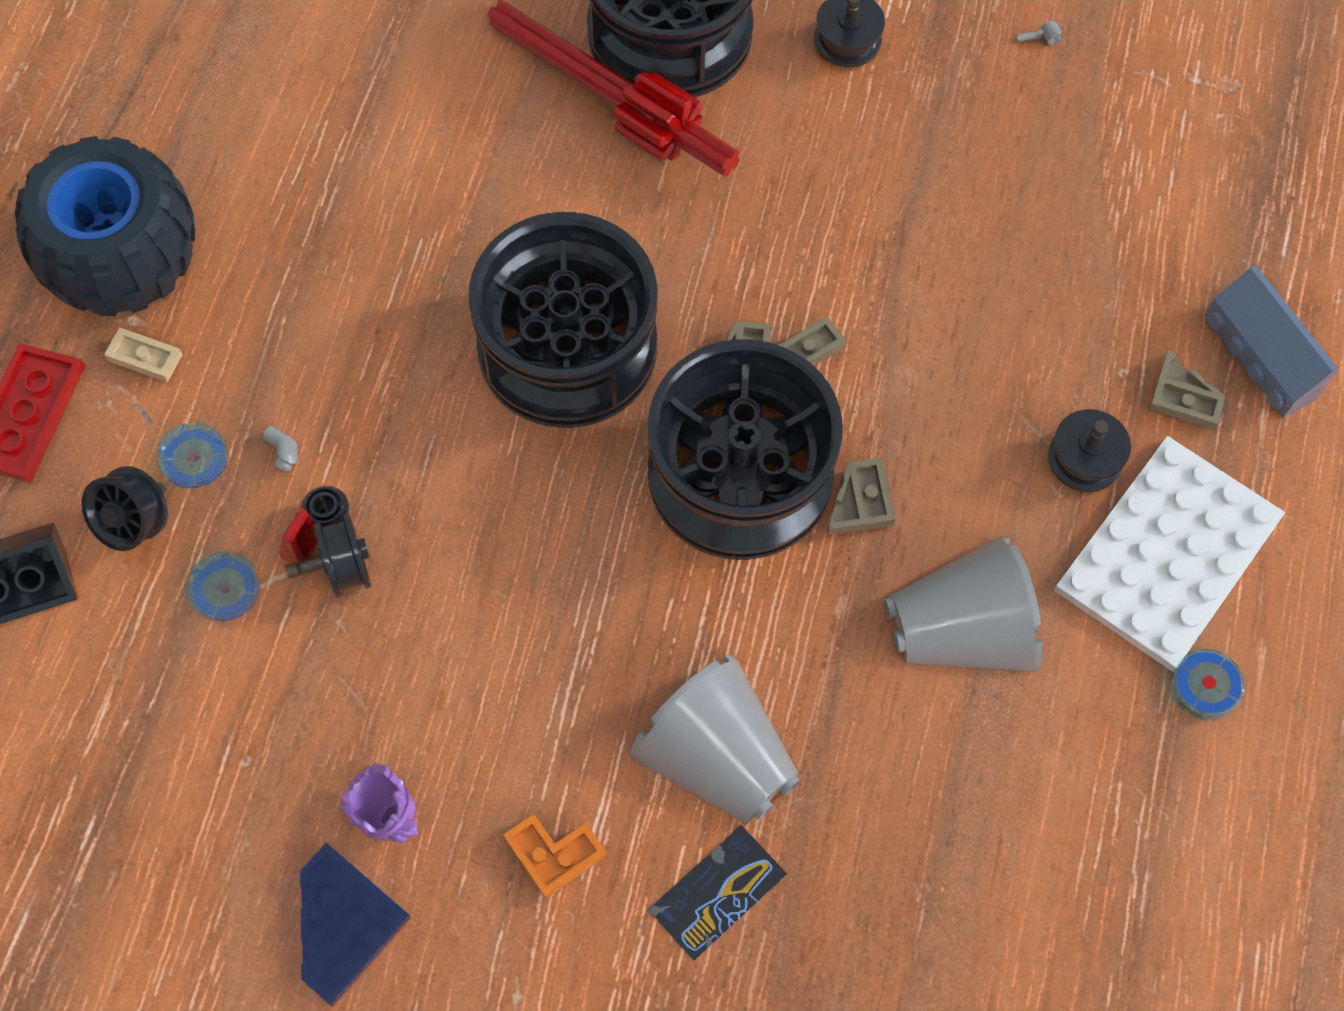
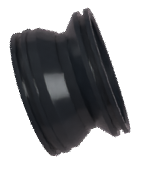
(743, 377)

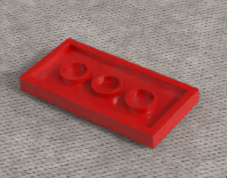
(31, 406)

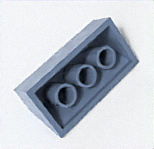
(1270, 342)

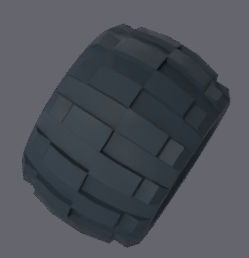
(122, 256)

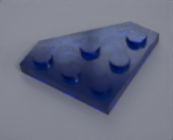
(342, 923)

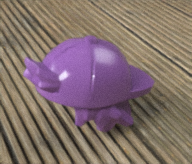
(380, 805)

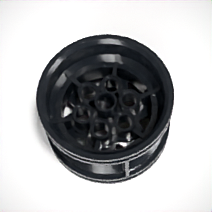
(673, 39)
(601, 371)

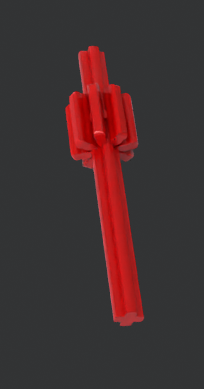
(647, 113)

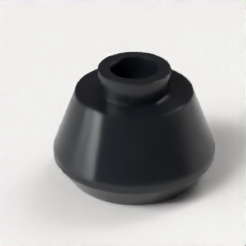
(325, 505)

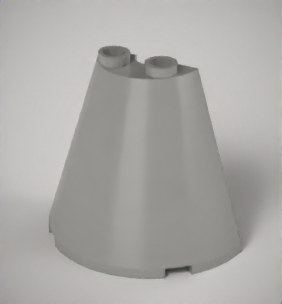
(971, 613)
(719, 743)

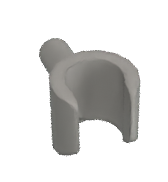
(1049, 31)

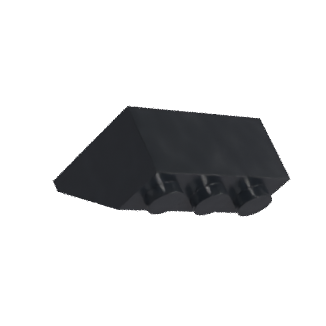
(33, 573)

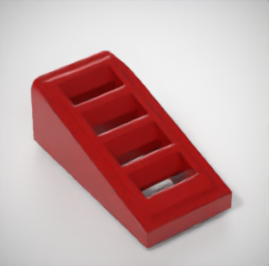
(299, 538)

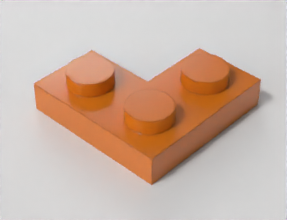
(552, 863)

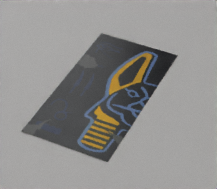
(717, 892)

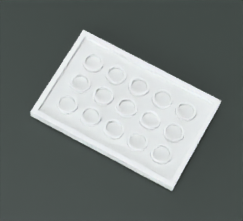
(1169, 553)

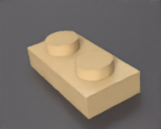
(143, 354)

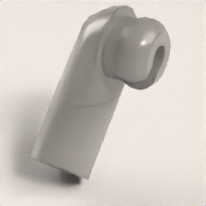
(285, 448)

